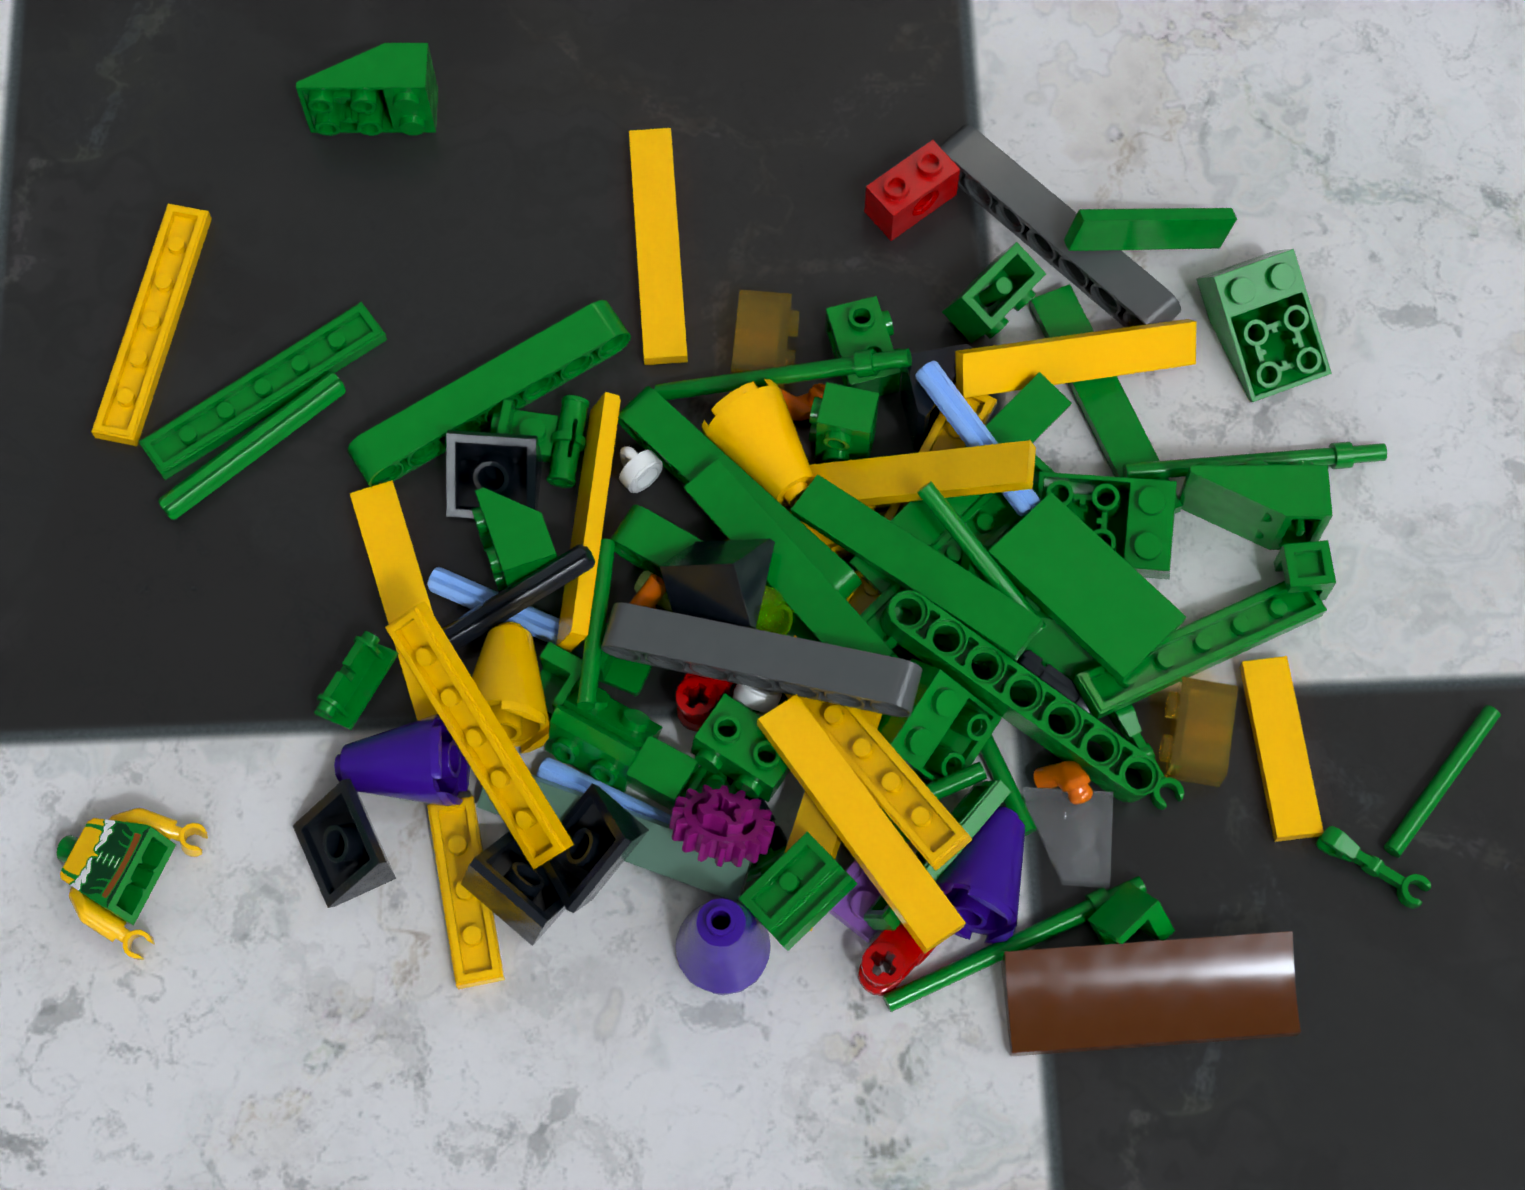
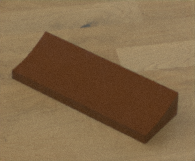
(1150, 993)

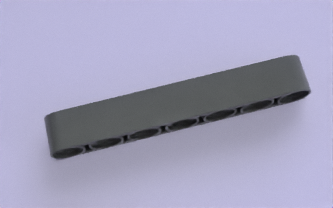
(1042, 223)
(762, 659)

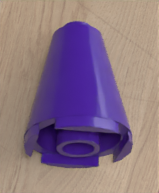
(407, 763)
(987, 878)
(722, 947)

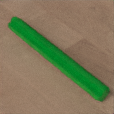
(251, 446)

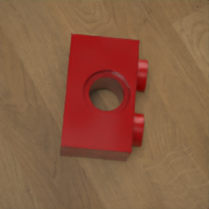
(911, 190)

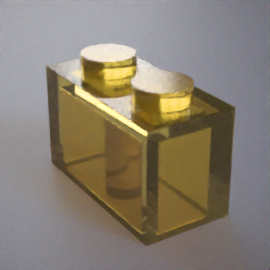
(764, 331)
(1199, 731)

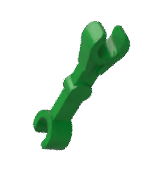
(1127, 723)
(1340, 845)

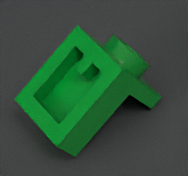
(526, 423)

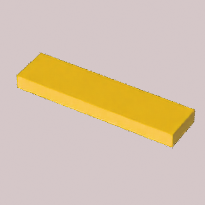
(1281, 749)
(468, 921)

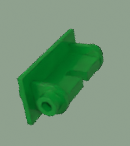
(356, 681)
(586, 758)

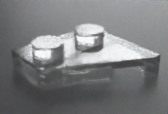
(1074, 835)

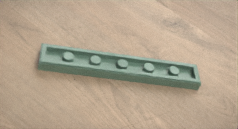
(656, 849)

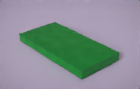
(1086, 587)

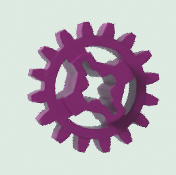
(721, 825)

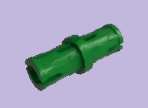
(568, 441)

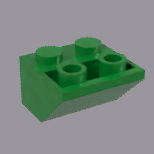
(511, 537)
(943, 729)

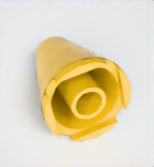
(760, 437)
(513, 685)

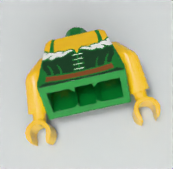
(117, 868)

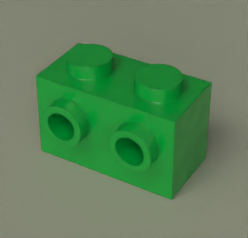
(993, 293)
(863, 327)
(843, 423)
(738, 748)

